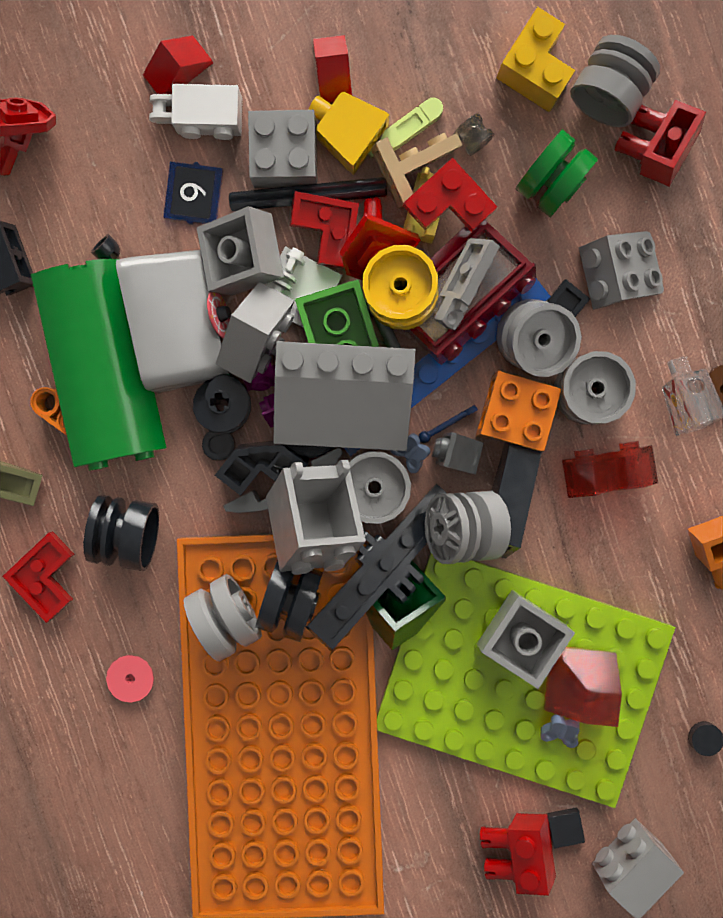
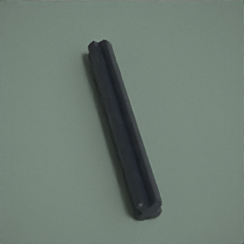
(284, 195)

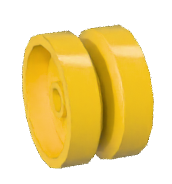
(414, 273)

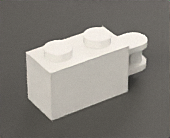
(200, 110)

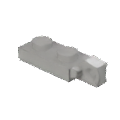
(465, 280)

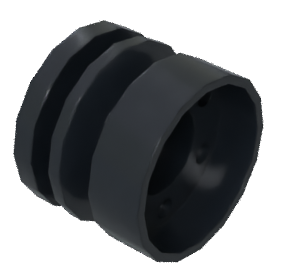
(121, 532)

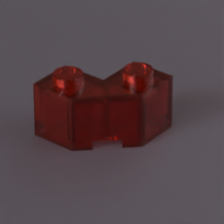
(609, 471)

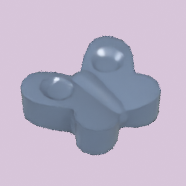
(415, 453)
(563, 729)

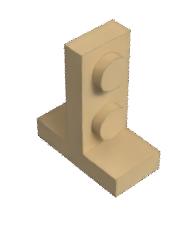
(411, 160)

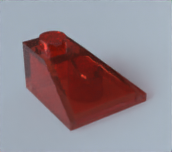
(585, 687)

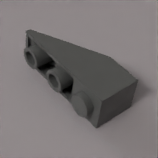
(457, 452)

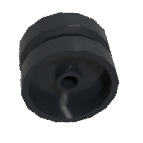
(291, 600)

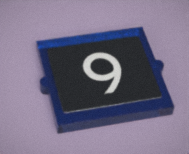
(193, 193)

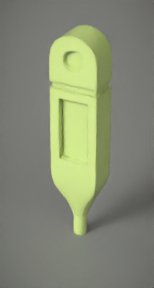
(413, 123)

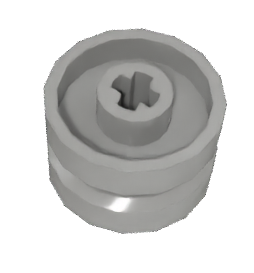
(539, 337)
(614, 388)
(393, 491)
(222, 618)

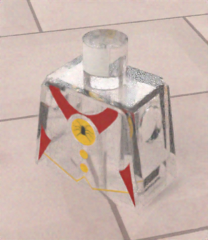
(691, 398)

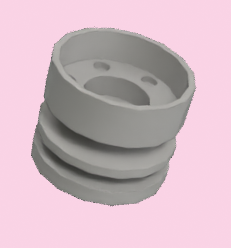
(615, 80)
(467, 527)

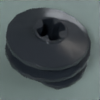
(234, 414)

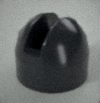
(105, 248)

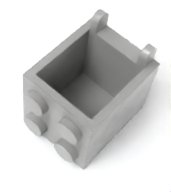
(314, 517)

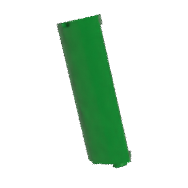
(96, 365)

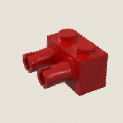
(672, 141)
(531, 854)

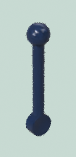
(425, 436)

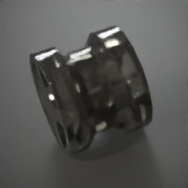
(474, 134)

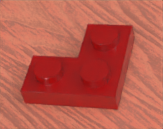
(451, 190)
(331, 217)
(33, 576)

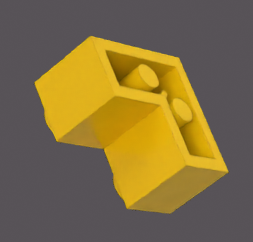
(531, 67)

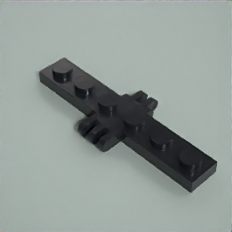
(382, 567)

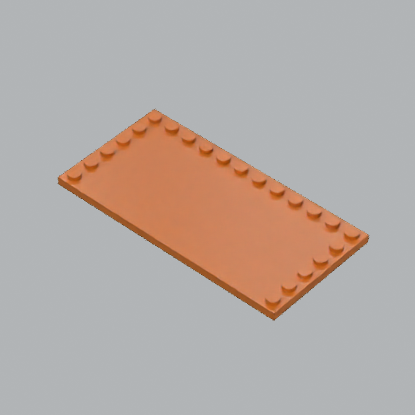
(279, 754)

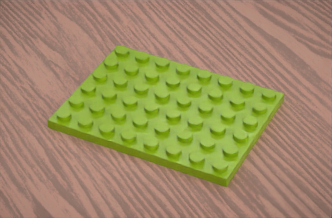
(477, 710)

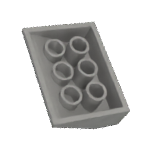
(343, 395)

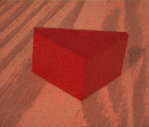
(176, 63)
(332, 67)

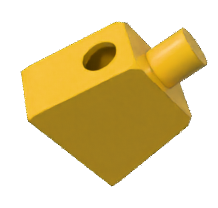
(348, 128)

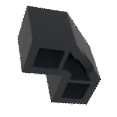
(254, 457)

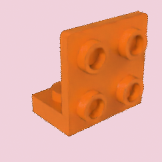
(518, 411)

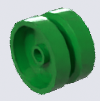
(556, 173)

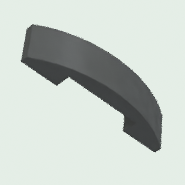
(251, 501)

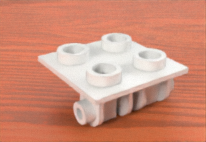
(302, 278)

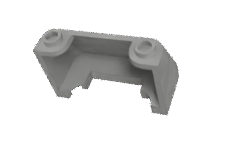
(170, 319)

